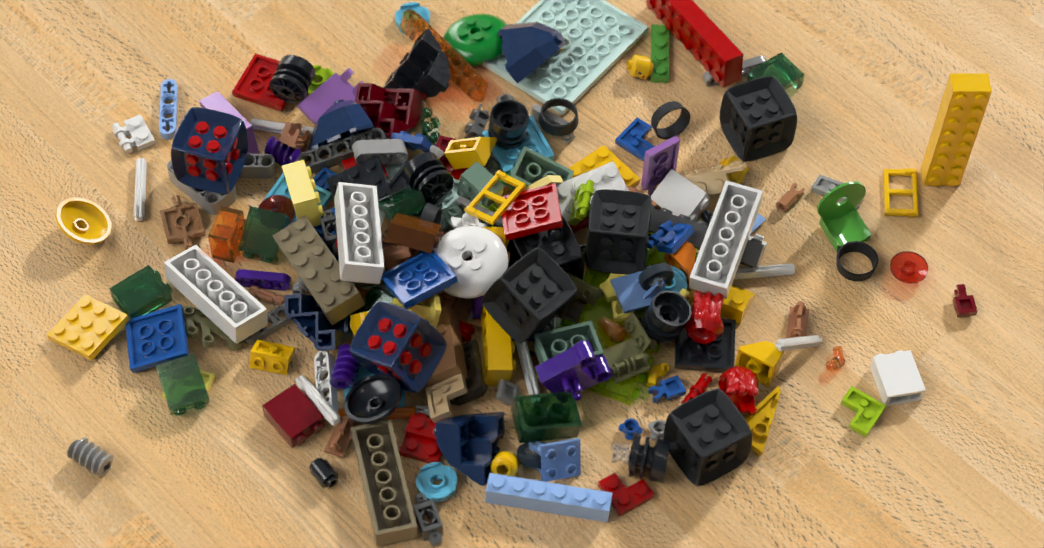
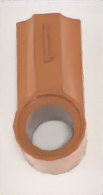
(396, 255)

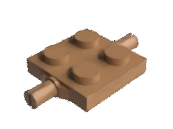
(182, 222)

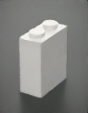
(680, 196)
(897, 378)

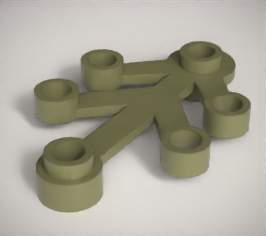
(193, 315)

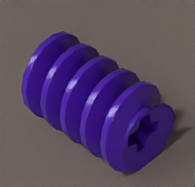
(281, 152)
(344, 369)

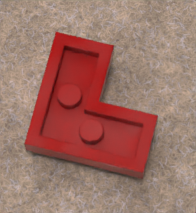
(624, 498)

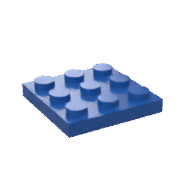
(418, 278)
(156, 338)

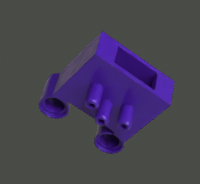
(574, 370)

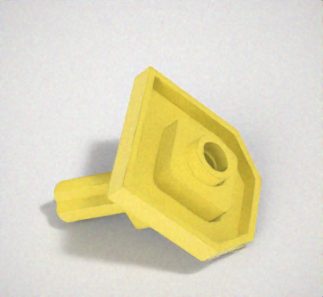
(427, 309)

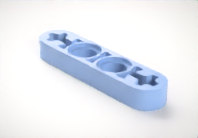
(168, 109)

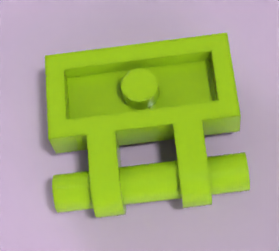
(581, 202)

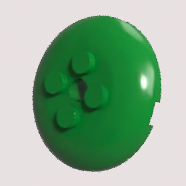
(476, 37)

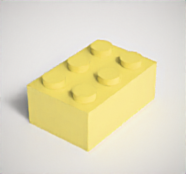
(302, 192)

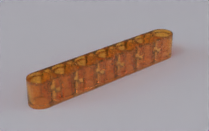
(460, 70)

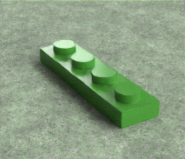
(660, 53)

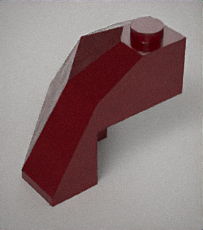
(390, 108)

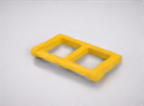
(499, 175)
(901, 192)

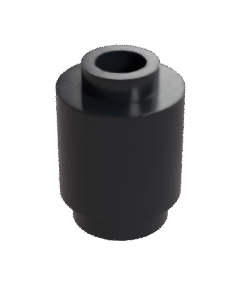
(323, 473)

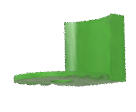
(841, 220)

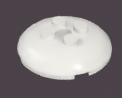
(487, 261)

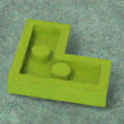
(867, 410)

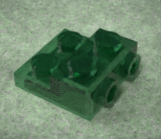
(403, 202)

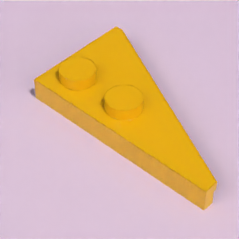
(762, 420)

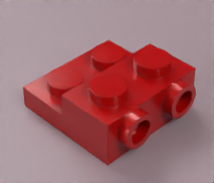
(420, 440)

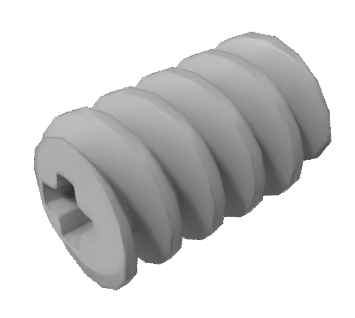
(90, 456)

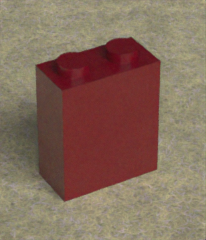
(293, 416)

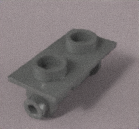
(477, 117)

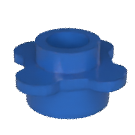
(630, 423)

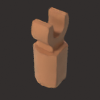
(789, 198)

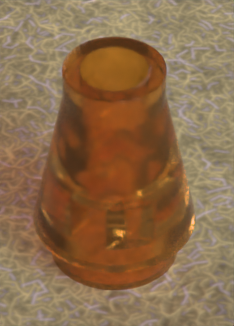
(614, 331)

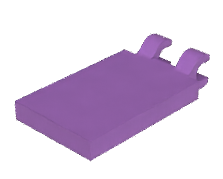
(324, 96)
(659, 162)

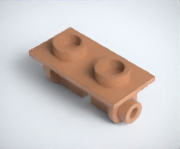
(797, 320)
(340, 437)

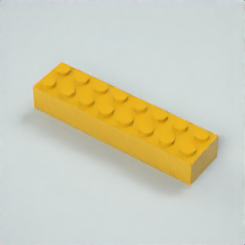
(955, 128)
(495, 341)

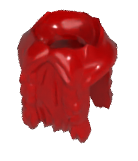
(705, 319)
(740, 386)

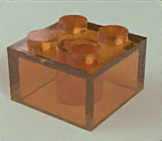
(226, 234)

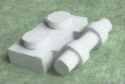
(139, 132)

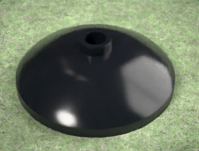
(373, 399)

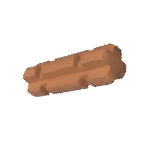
(266, 295)

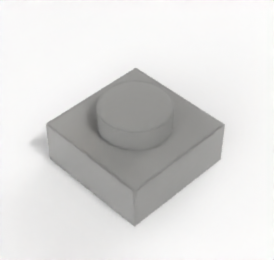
(506, 391)

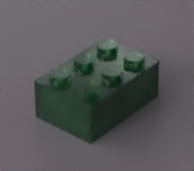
(545, 417)

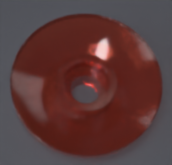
(281, 202)
(909, 261)

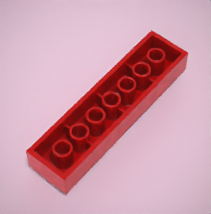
(701, 38)

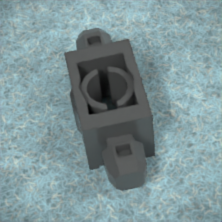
(328, 225)
(427, 508)

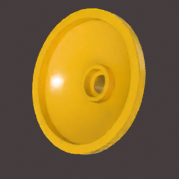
(83, 221)

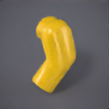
(656, 372)

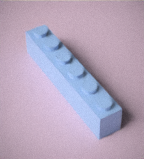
(548, 497)

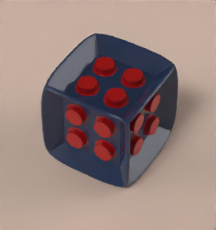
(209, 150)
(398, 345)

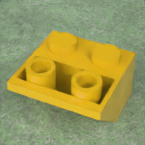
(466, 152)

